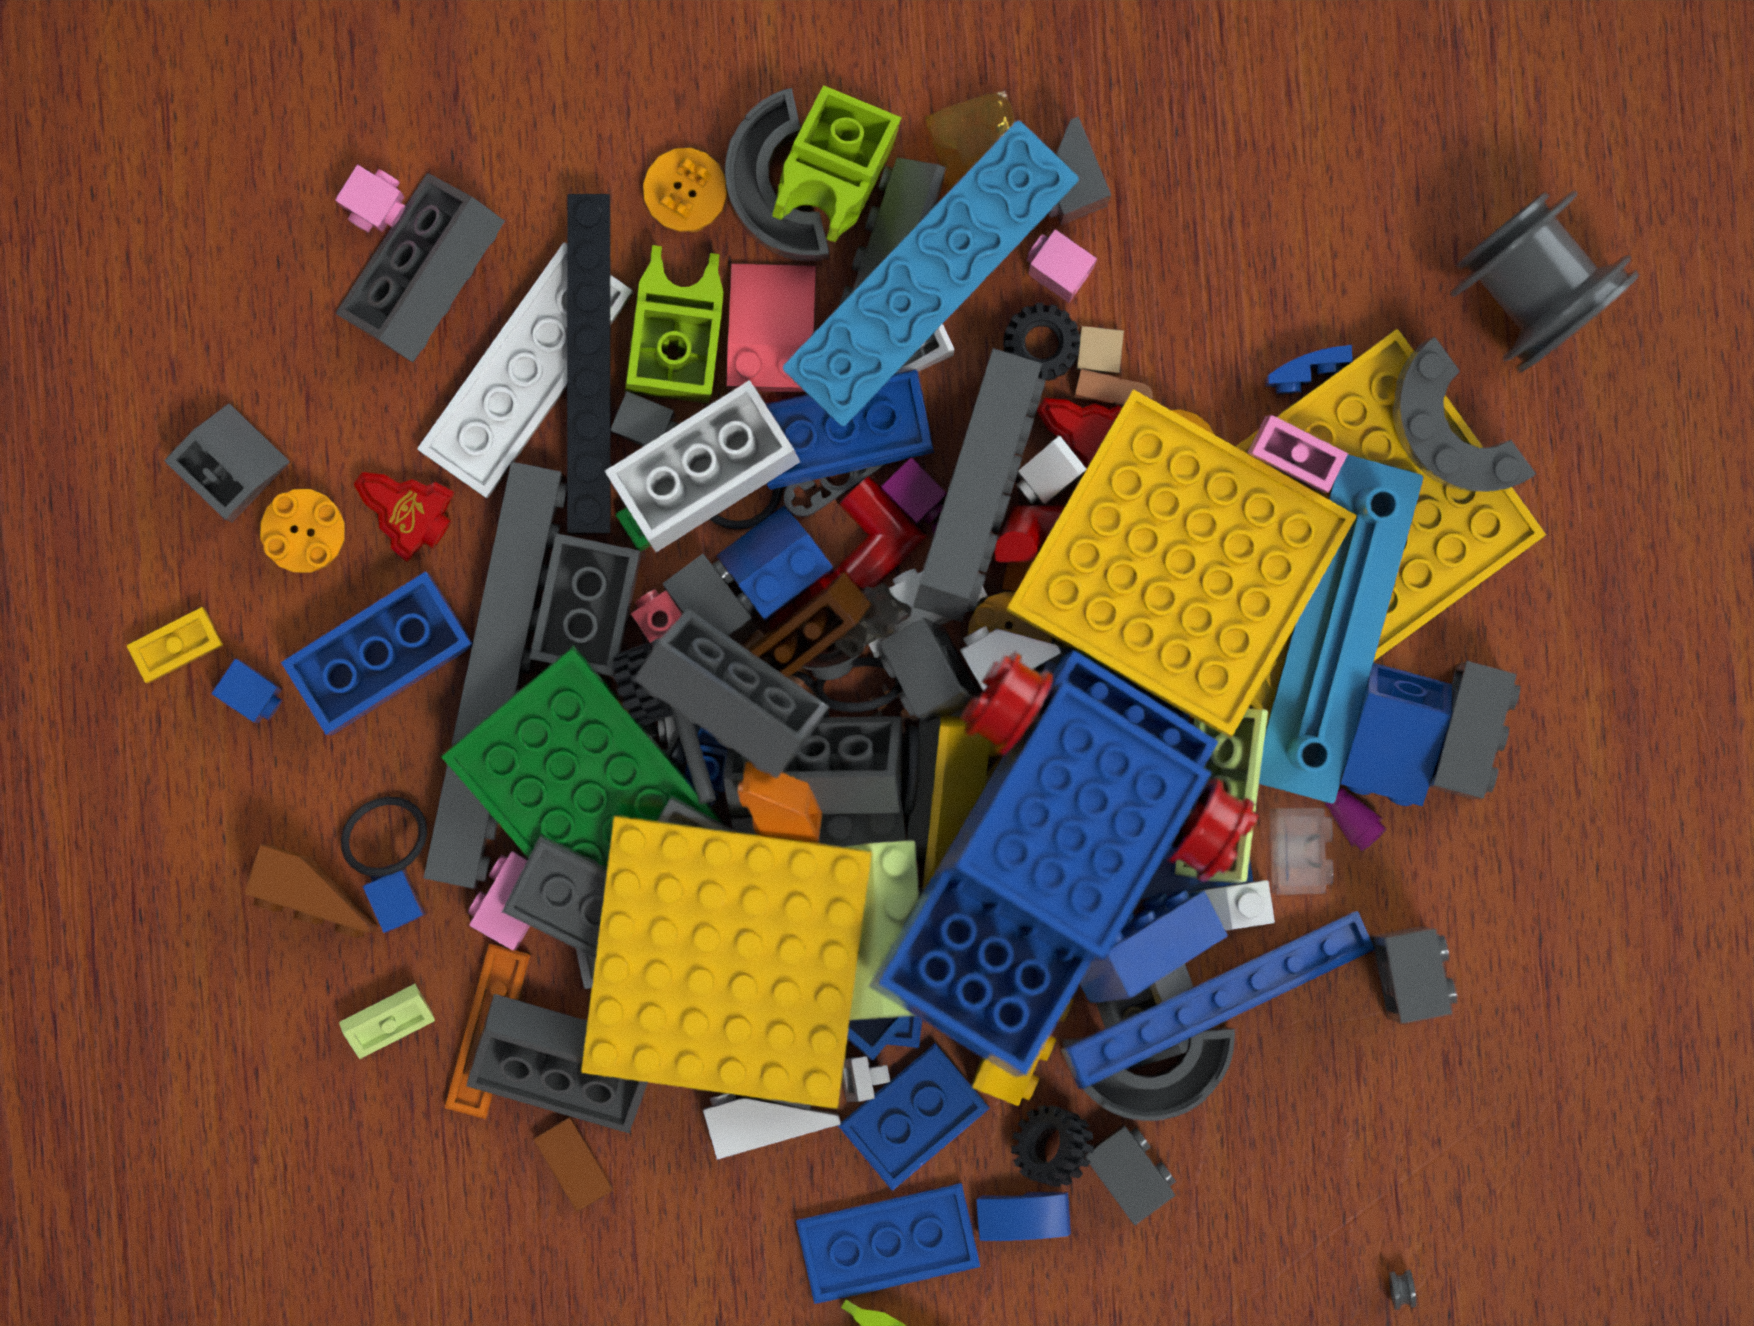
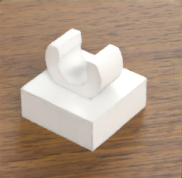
(860, 1077)

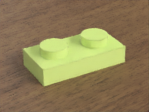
(387, 1021)

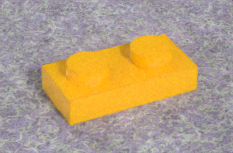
(174, 645)

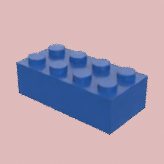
(377, 654)

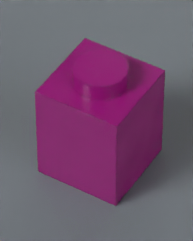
(915, 493)

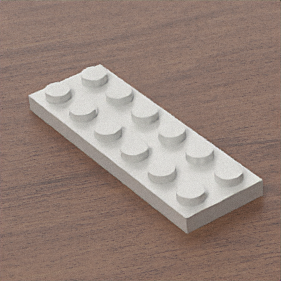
(511, 385)

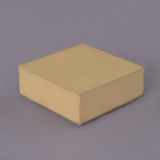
(1100, 350)

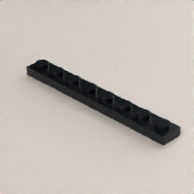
(588, 363)

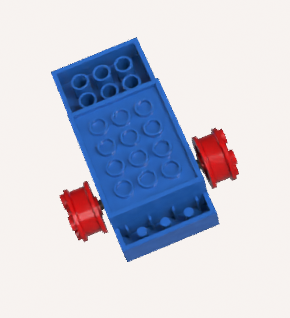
(1055, 853)

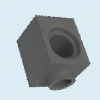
(642, 420)

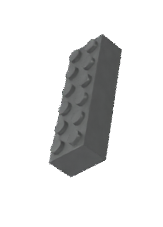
(975, 493)

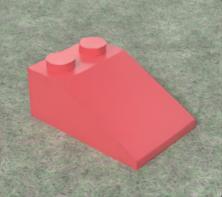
(768, 323)

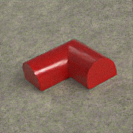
(889, 531)
(1026, 532)

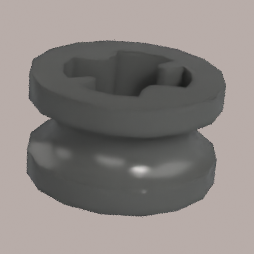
(1402, 1289)

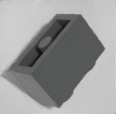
(705, 592)
(1130, 1174)

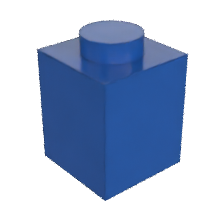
(248, 692)
(394, 900)

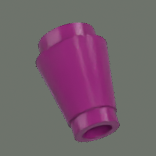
(1356, 820)

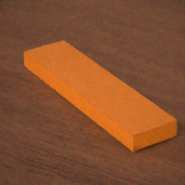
(501, 975)

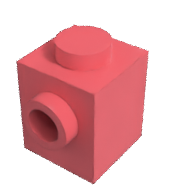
(656, 614)

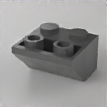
(227, 462)

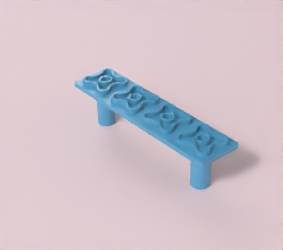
(930, 273)
(1339, 634)

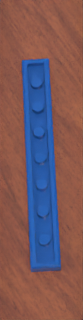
(1217, 1000)

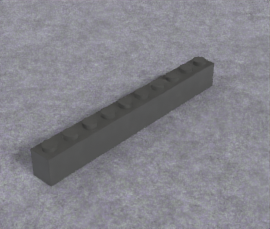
(497, 659)

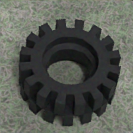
(1057, 321)
(639, 702)
(1070, 1151)

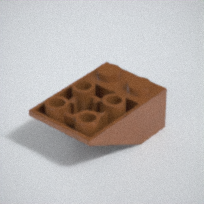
(299, 883)

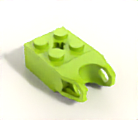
(836, 159)
(678, 317)

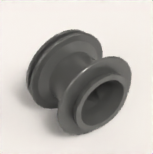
(1542, 279)

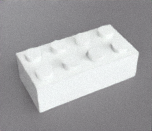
(702, 466)

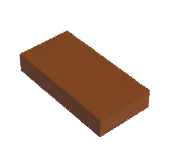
(573, 1164)

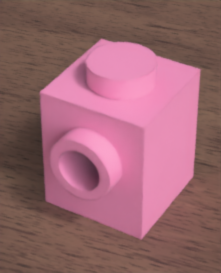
(371, 199)

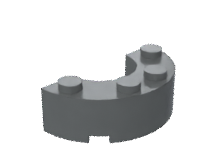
(748, 184)
(1428, 438)
(1171, 1091)

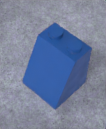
(775, 563)
(1398, 735)

